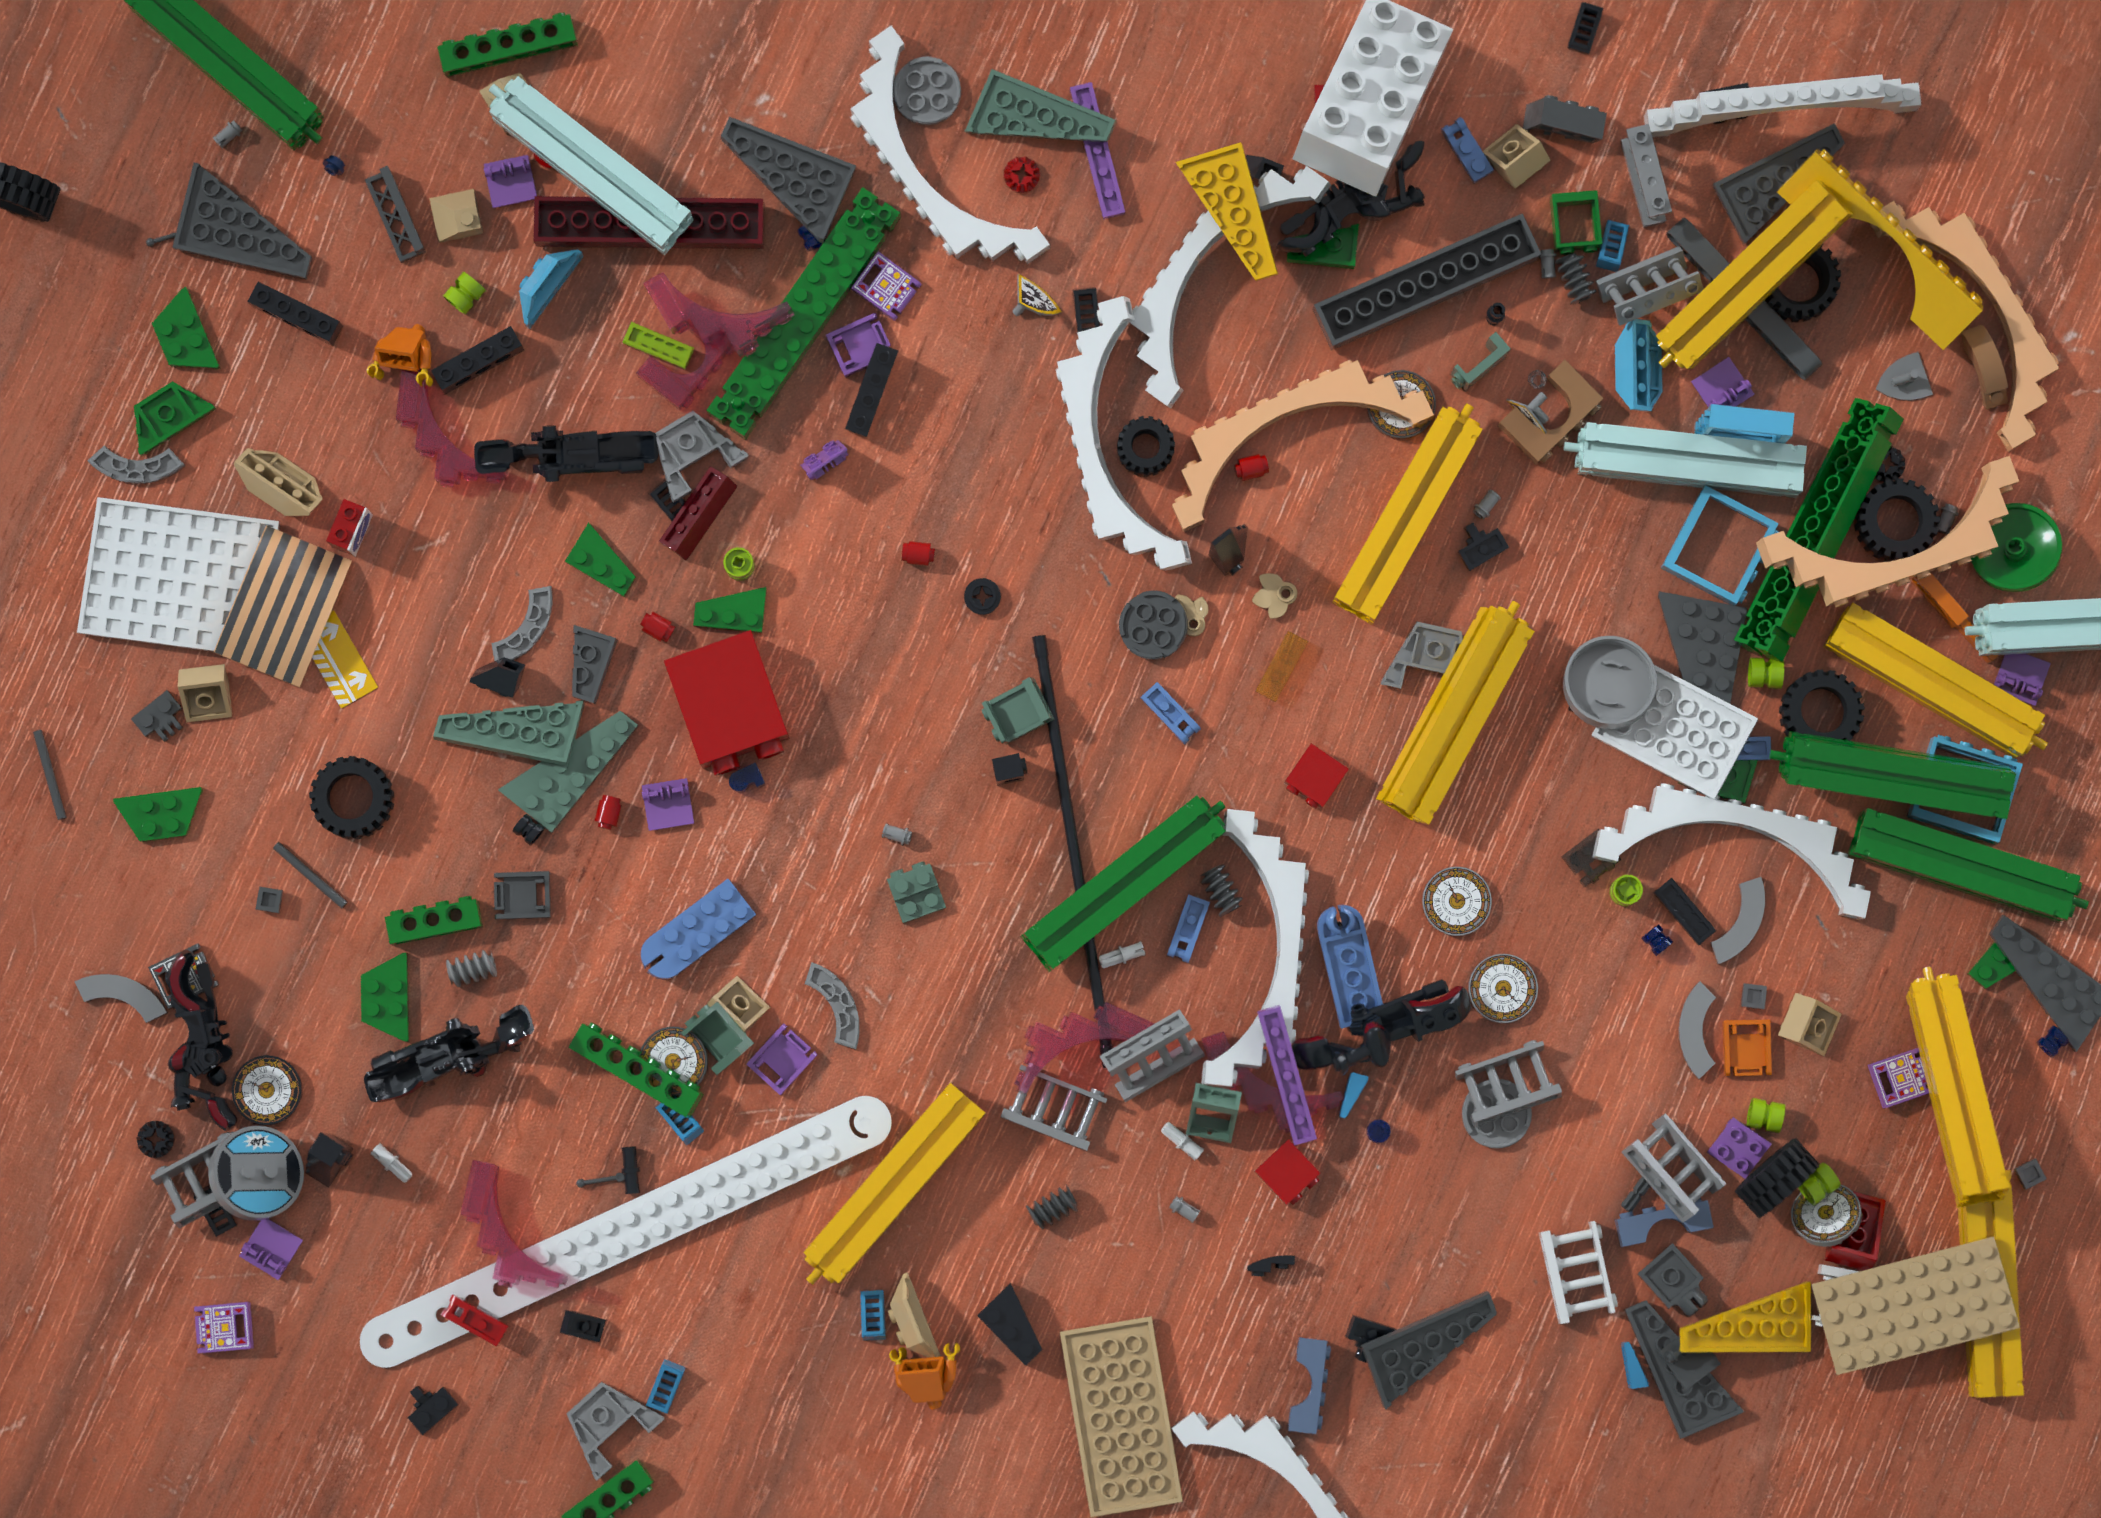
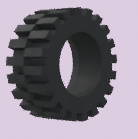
(27, 193)
(1828, 287)
(1873, 536)
(1845, 691)
(375, 814)
(1777, 1178)

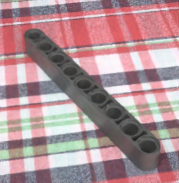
(1763, 318)

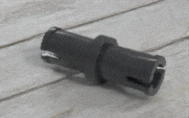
(1495, 314)
(630, 1170)

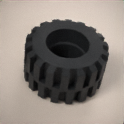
(1151, 427)

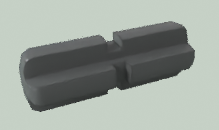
(1634, 1197)

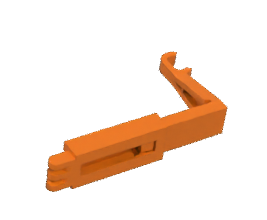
(1947, 607)

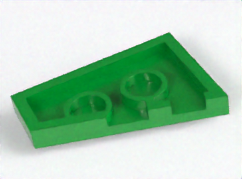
(733, 612)

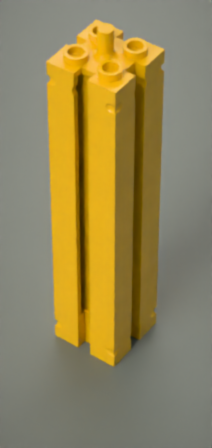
(1752, 276)
(1408, 513)
(1936, 682)
(1456, 713)
(1956, 1089)
(892, 1185)
(1994, 1360)

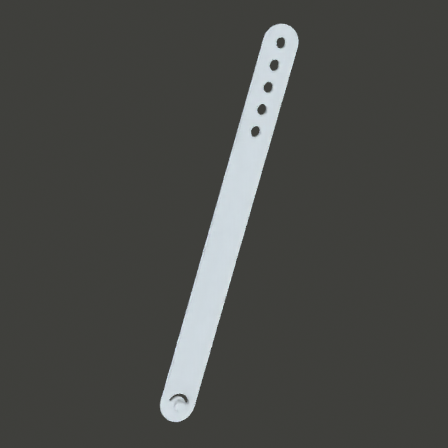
(640, 1224)

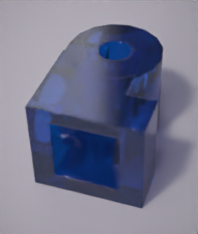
(743, 778)

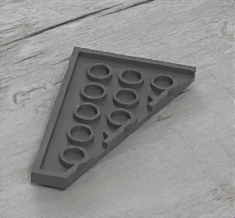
(798, 176)
(228, 229)
(1704, 641)

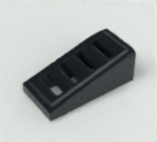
(1588, 8)
(1083, 292)
(654, 495)
(224, 1227)

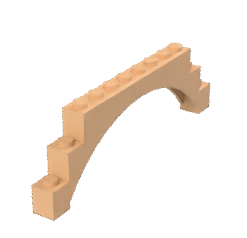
(2027, 348)
(1337, 388)
(1845, 579)

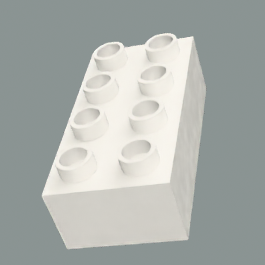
(1372, 94)

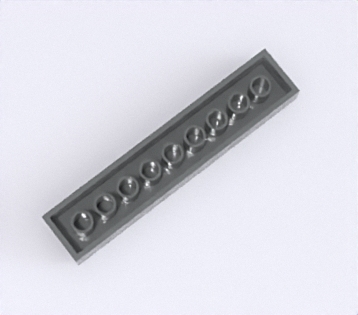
(1426, 281)

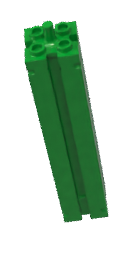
(233, 68)
(1896, 774)
(1966, 866)
(1124, 882)

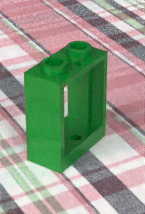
(1572, 199)

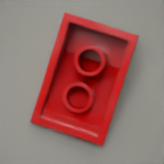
(1861, 1247)

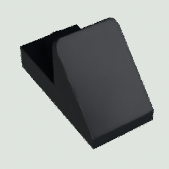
(582, 1325)

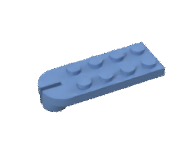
(696, 931)
(1348, 961)

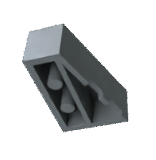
(1565, 119)

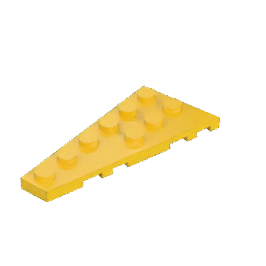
(1229, 195)
(1764, 1325)

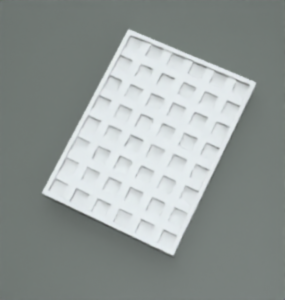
(165, 572)

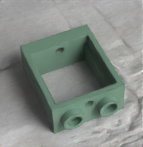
(1216, 1100)

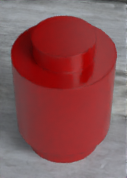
(1251, 467)
(918, 553)
(657, 627)
(608, 812)

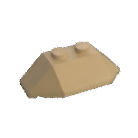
(278, 482)
(911, 1320)

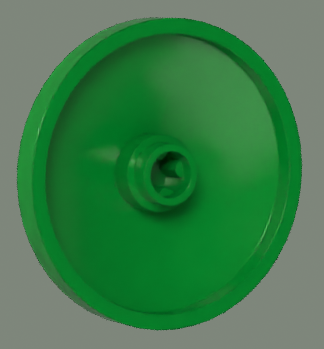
(2026, 550)

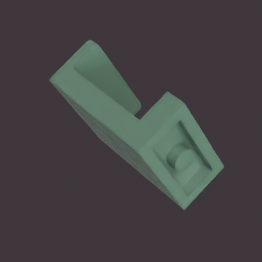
(1499, 351)
(1017, 711)
(719, 1035)

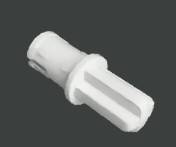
(1121, 955)
(1182, 1141)
(391, 1163)

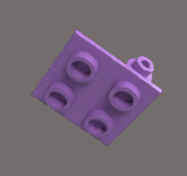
(510, 181)
(1723, 385)
(831, 451)
(2022, 677)
(667, 804)
(1739, 1147)
(270, 1248)

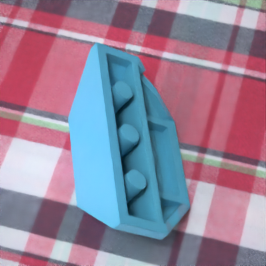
(545, 282)
(1637, 366)

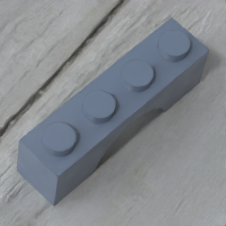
(1634, 1228)
(1305, 1415)

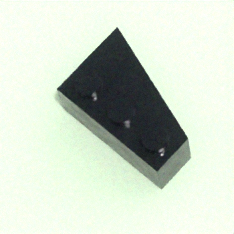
(327, 1158)
(1010, 1324)

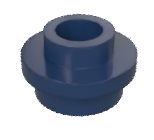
(333, 165)

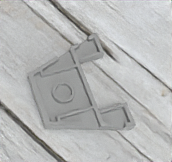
(686, 443)
(1424, 648)
(600, 1416)

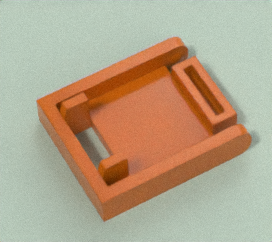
(1747, 1051)

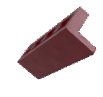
(698, 513)

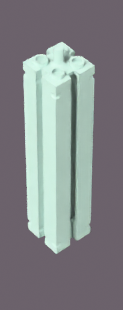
(589, 164)
(1689, 459)
(2037, 627)

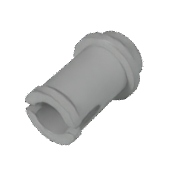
(227, 134)
(1548, 263)
(1487, 503)
(1947, 518)
(897, 834)
(1184, 1209)

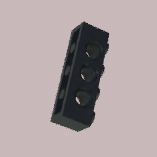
(295, 313)
(477, 360)
(871, 389)

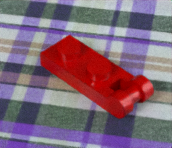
(475, 1320)

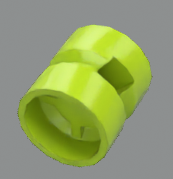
(464, 293)
(739, 564)
(1765, 673)
(1626, 890)
(1765, 1115)
(1819, 1183)

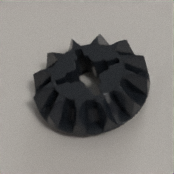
(1893, 471)
(974, 589)
(162, 1131)

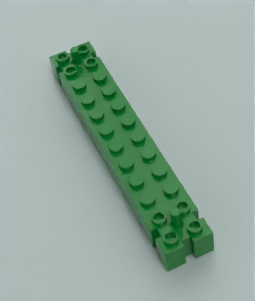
(813, 302)
(1821, 524)

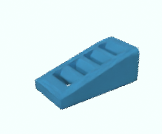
(1607, 259)
(1354, 1087)
(691, 1134)
(873, 1335)
(673, 1368)
(1633, 1369)

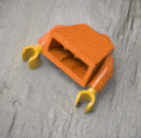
(403, 350)
(925, 1377)

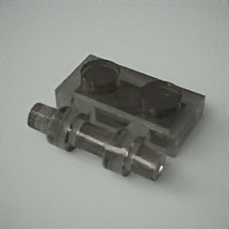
(1581, 856)

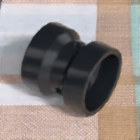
(528, 829)

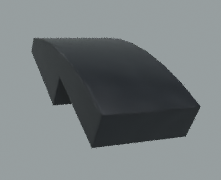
(1264, 1265)

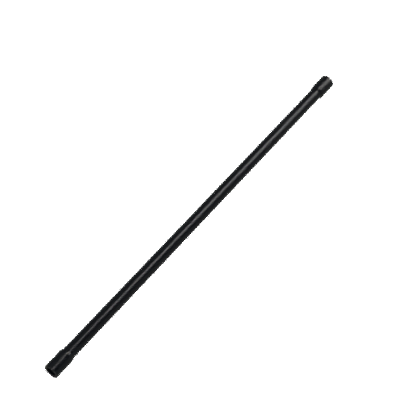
(1041, 655)

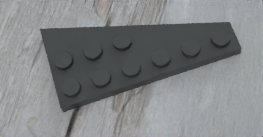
(1752, 193)
(2057, 985)
(1418, 1348)
(1689, 1409)

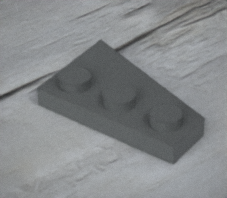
(591, 661)

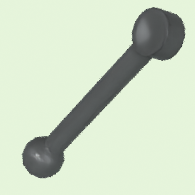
(151, 242)
(581, 1182)

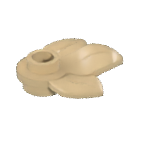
(1271, 597)
(1195, 612)

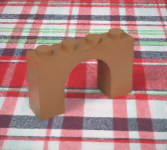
(1581, 401)

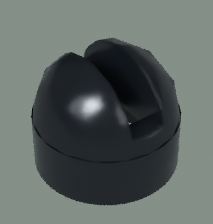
(217, 1076)

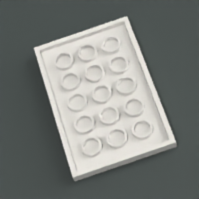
(1685, 735)

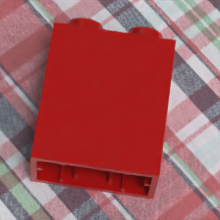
(727, 702)

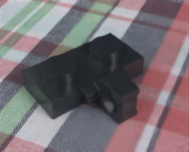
(1481, 546)
(1364, 1331)
(430, 1408)

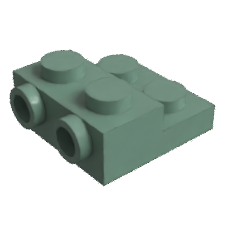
(916, 892)

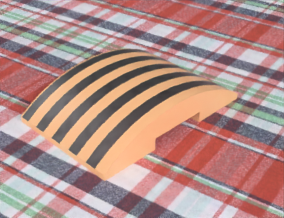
(282, 606)

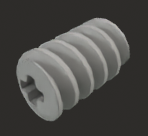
(471, 968)

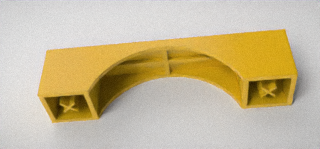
(1941, 301)

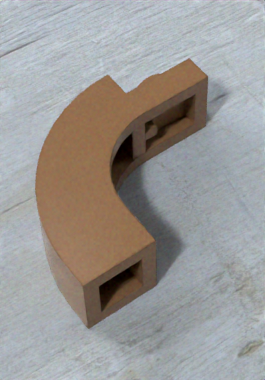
(1988, 365)

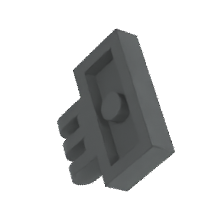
(159, 716)

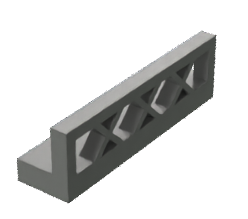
(400, 206)

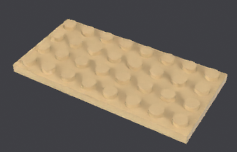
(1915, 1305)
(1121, 1416)

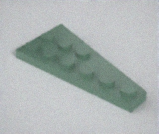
(1024, 110)
(525, 732)
(553, 789)

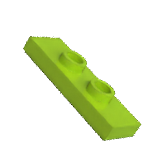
(658, 345)

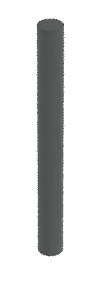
(49, 774)
(310, 875)

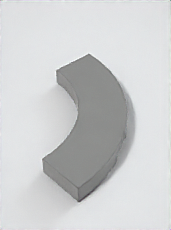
(136, 470)
(530, 630)
(1746, 924)
(123, 989)
(841, 1002)
(1691, 1030)

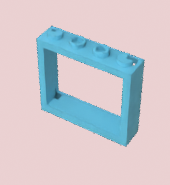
(1746, 423)
(1691, 578)
(1985, 755)

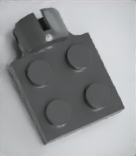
(1674, 1281)

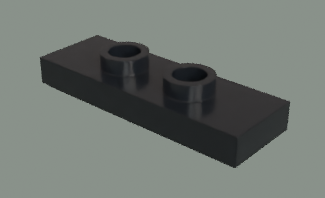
(1684, 911)

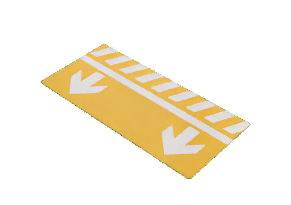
(342, 664)

